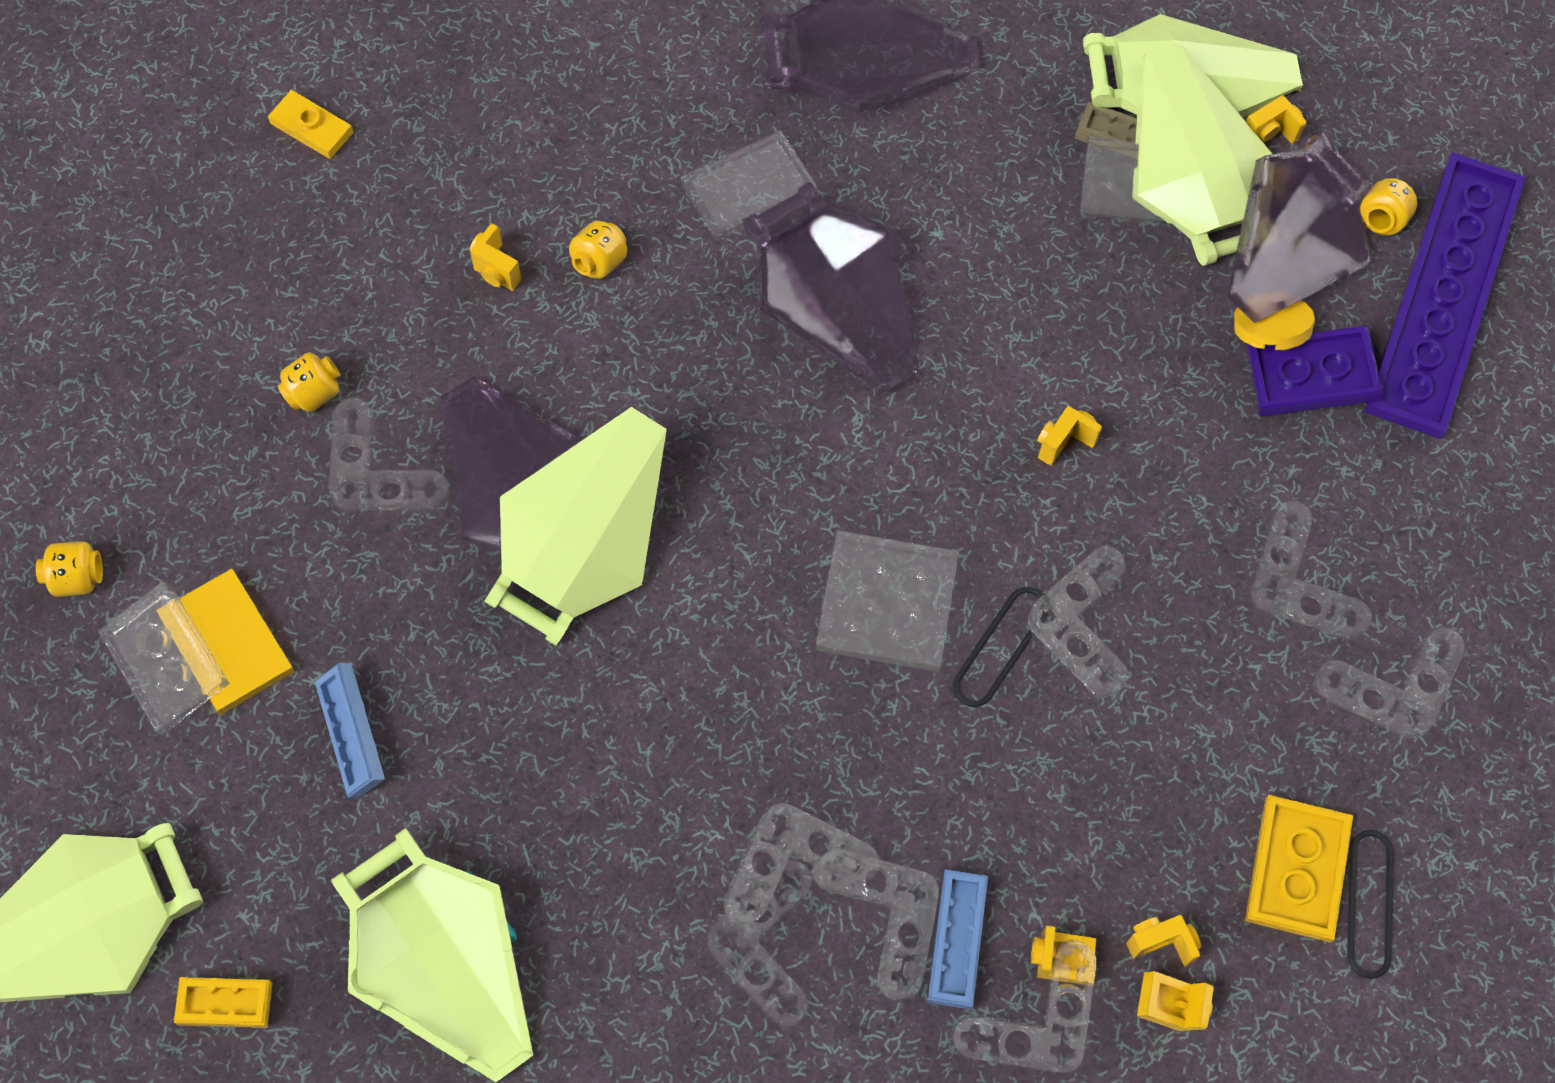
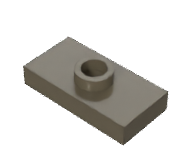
(1106, 124)

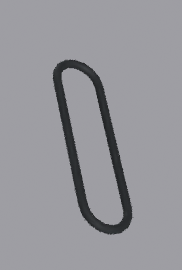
(981, 643)
(1389, 904)

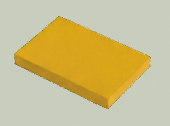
(236, 639)
(1299, 868)

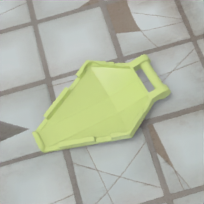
(1241, 69)
(1192, 152)
(581, 524)
(89, 916)
(437, 958)

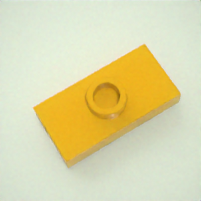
(310, 124)
(223, 1002)

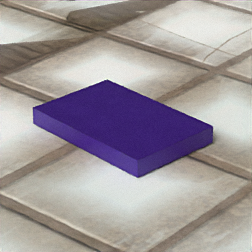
(1320, 373)

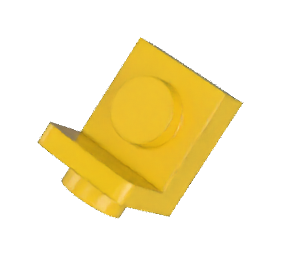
(1276, 117)

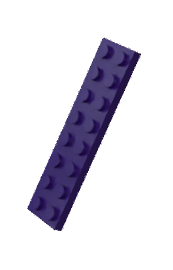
(1446, 295)

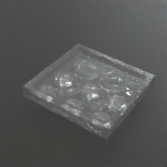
(887, 601)

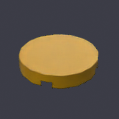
(1284, 328)

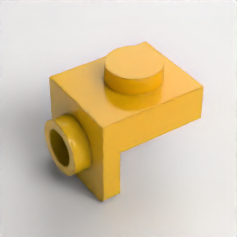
(493, 264)
(1057, 435)
(1154, 935)
(1044, 950)
(1175, 1002)

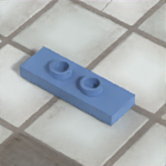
(349, 730)
(957, 939)

